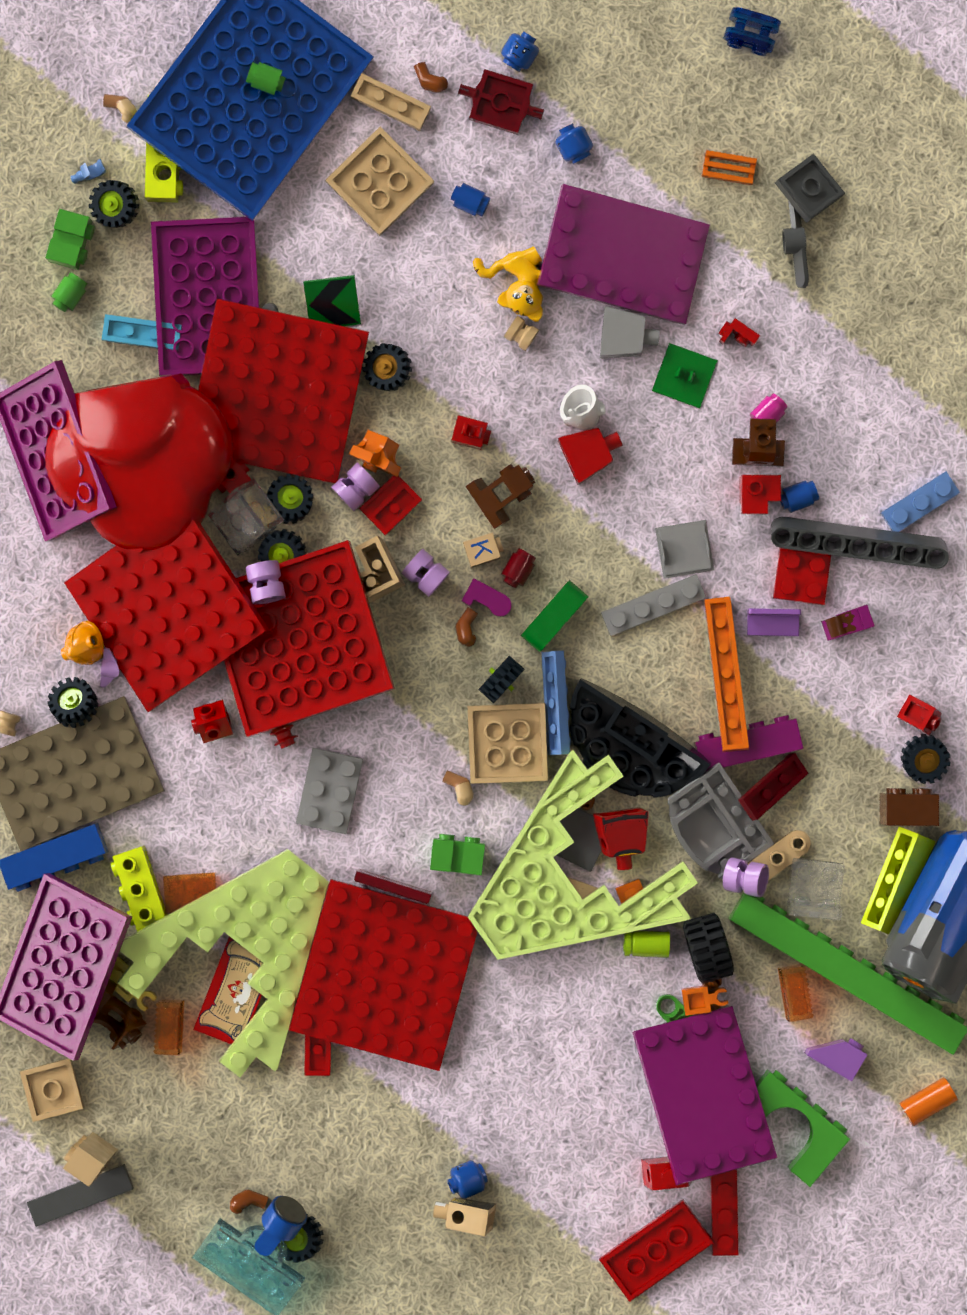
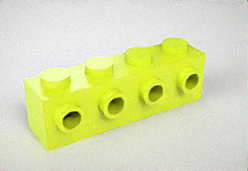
(897, 878)
(139, 887)

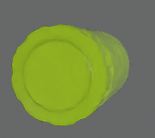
(647, 944)

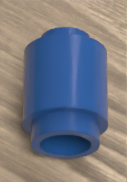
(470, 199)
(799, 496)

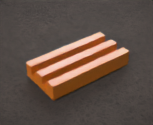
(729, 157)

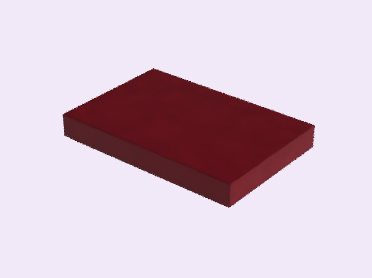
(392, 886)

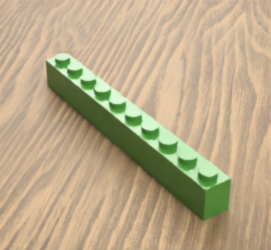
(849, 973)

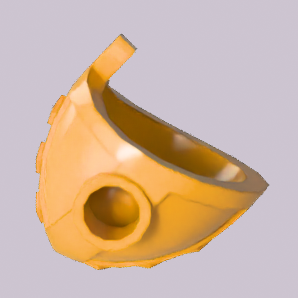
(79, 645)

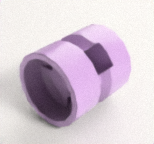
(355, 486)
(263, 573)
(432, 579)
(741, 876)

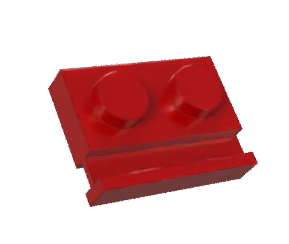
(390, 504)

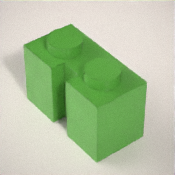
(70, 239)
(457, 855)

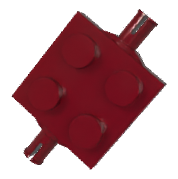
(501, 101)

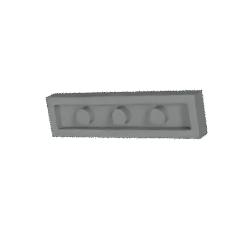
(653, 605)

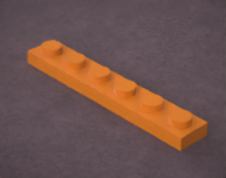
(726, 674)

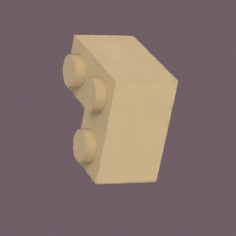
(380, 572)

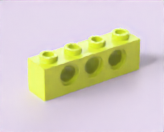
(161, 190)

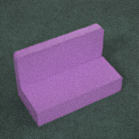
(773, 622)

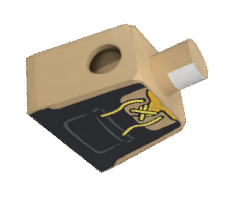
(477, 1215)

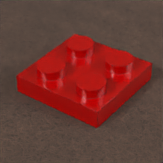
(802, 576)

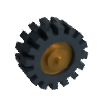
(387, 367)
(925, 758)

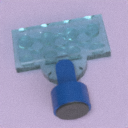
(257, 1256)

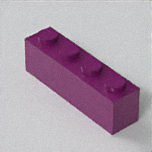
(763, 742)

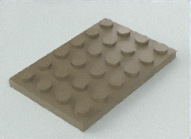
(75, 774)

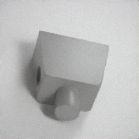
(624, 334)

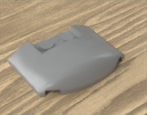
(714, 823)

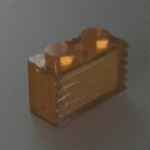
(795, 993)
(169, 1027)

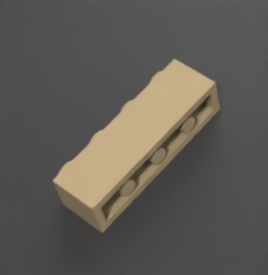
(89, 1158)

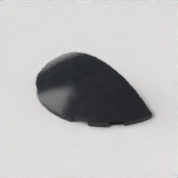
(643, 749)

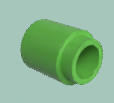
(265, 78)
(69, 292)

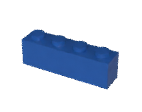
(53, 856)

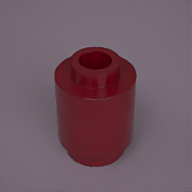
(518, 568)

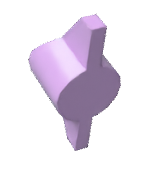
(109, 667)

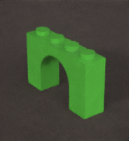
(825, 1138)

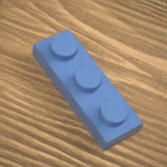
(920, 502)

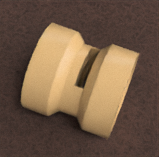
(521, 333)

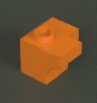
(377, 453)

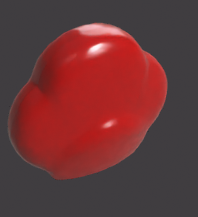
(158, 451)

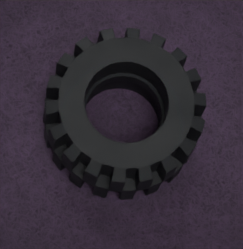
(708, 948)

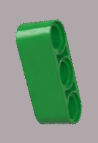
(554, 616)

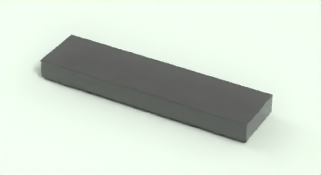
(79, 1195)

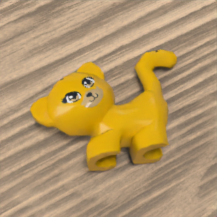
(523, 295)

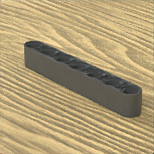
(869, 550)

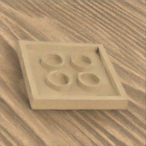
(379, 181)
(507, 743)

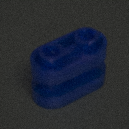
(759, 43)

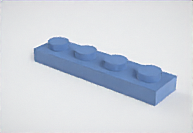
(556, 702)

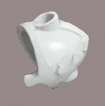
(581, 408)

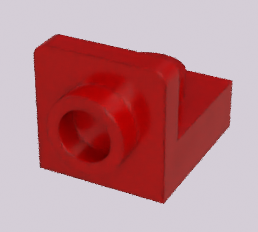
(743, 333)
(920, 715)

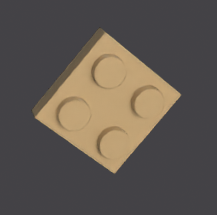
(52, 1089)

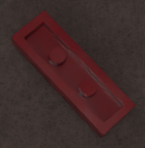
(773, 786)

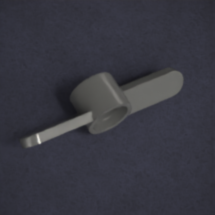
(795, 243)

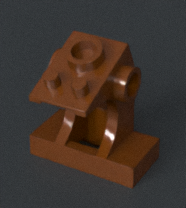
(761, 447)
(518, 482)
(121, 1032)

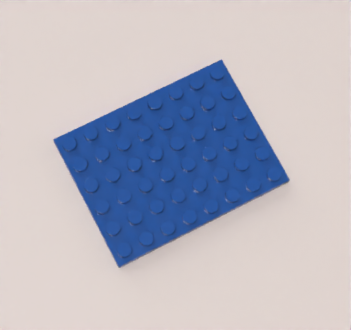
(234, 134)

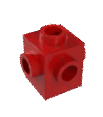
(240, 478)
(212, 721)

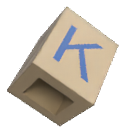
(483, 549)

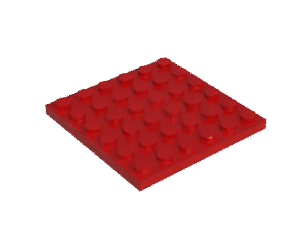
(284, 387)
(167, 612)
(317, 647)
(384, 975)

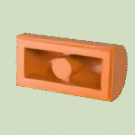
(928, 1101)

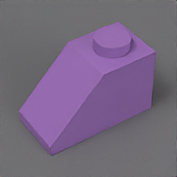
(839, 1056)

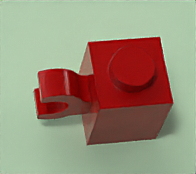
(471, 433)

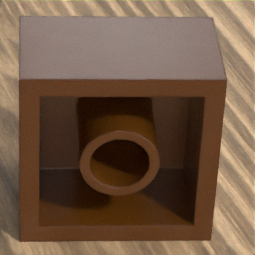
(909, 809)

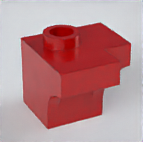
(757, 491)

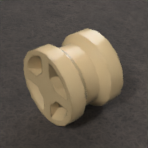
(8, 723)

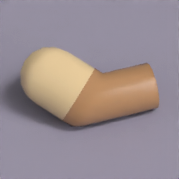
(122, 103)
(462, 787)

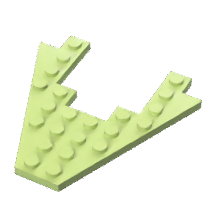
(533, 902)
(270, 915)

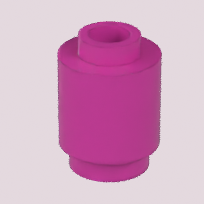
(770, 408)

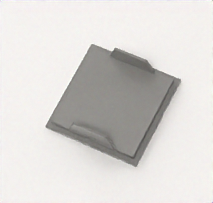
(684, 549)

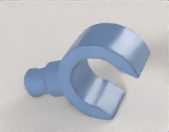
(89, 172)

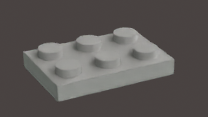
(329, 791)

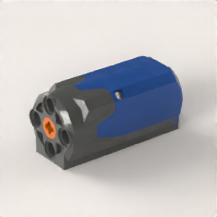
(931, 931)

